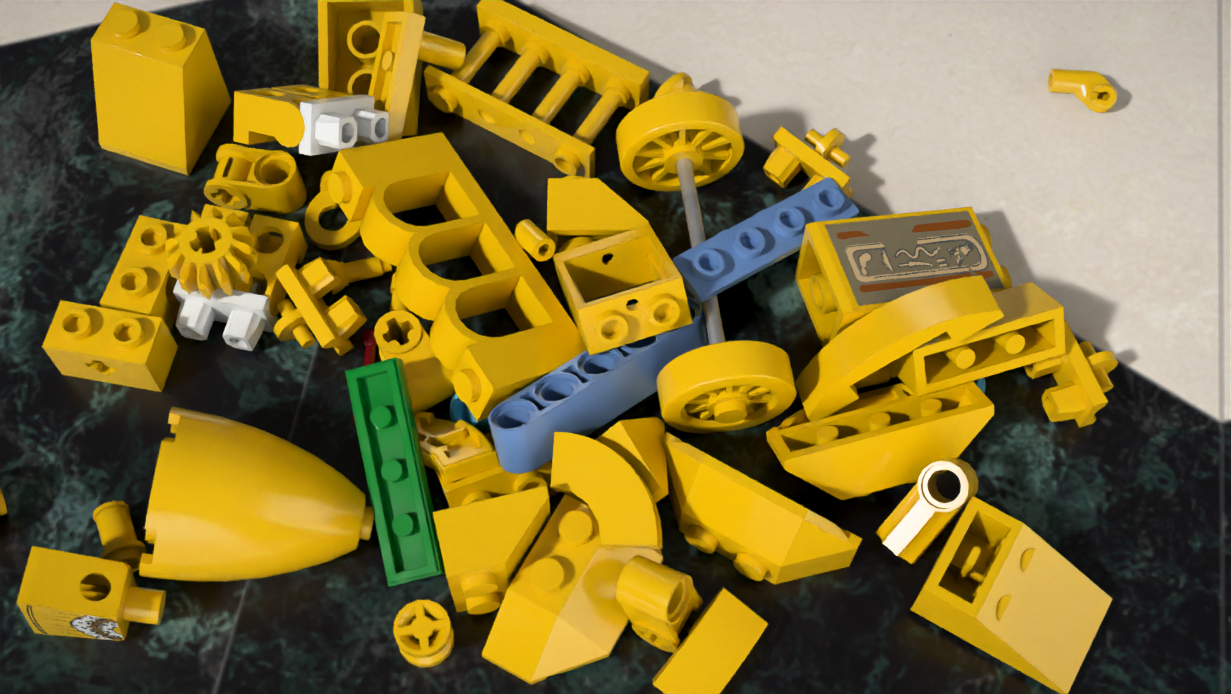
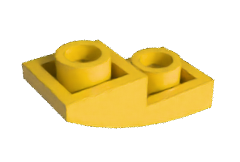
(713, 648)

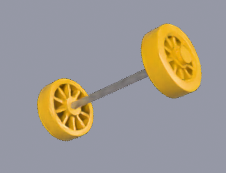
(679, 146)

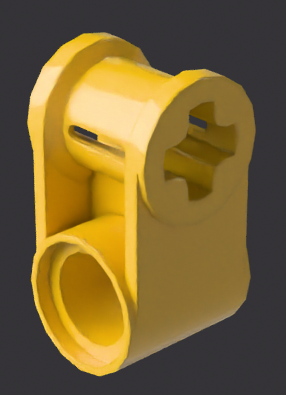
(250, 178)
(425, 374)
(656, 601)

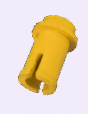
(118, 534)

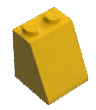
(155, 88)

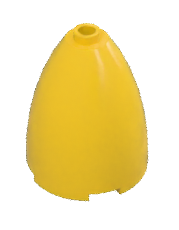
(245, 504)

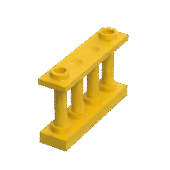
(557, 50)

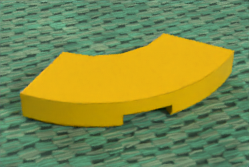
(453, 447)
(610, 488)

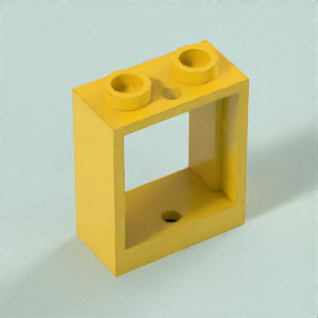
(635, 261)

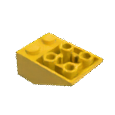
(1013, 597)

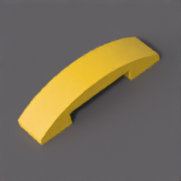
(889, 333)

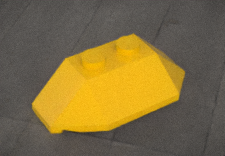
(880, 438)
(749, 521)
(562, 599)

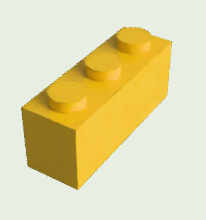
(1025, 335)

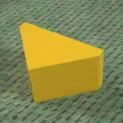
(642, 448)

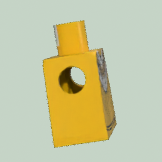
(84, 596)

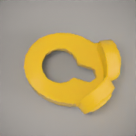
(323, 238)

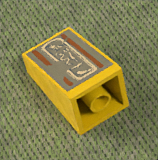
(871, 260)

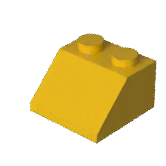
(487, 545)

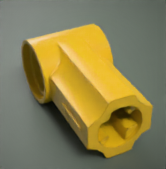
(925, 511)

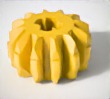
(211, 253)

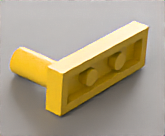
(399, 48)

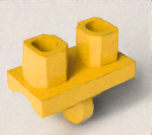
(794, 155)
(329, 324)
(1080, 381)

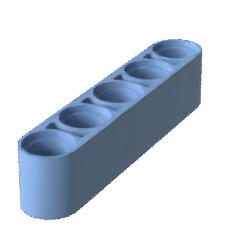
(586, 394)

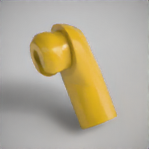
(1086, 85)
(534, 241)

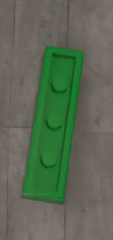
(395, 472)

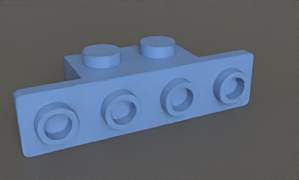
(760, 240)

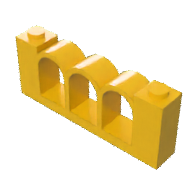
(425, 172)

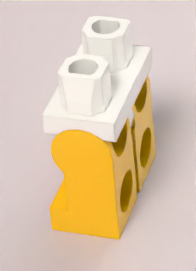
(308, 118)
(251, 305)

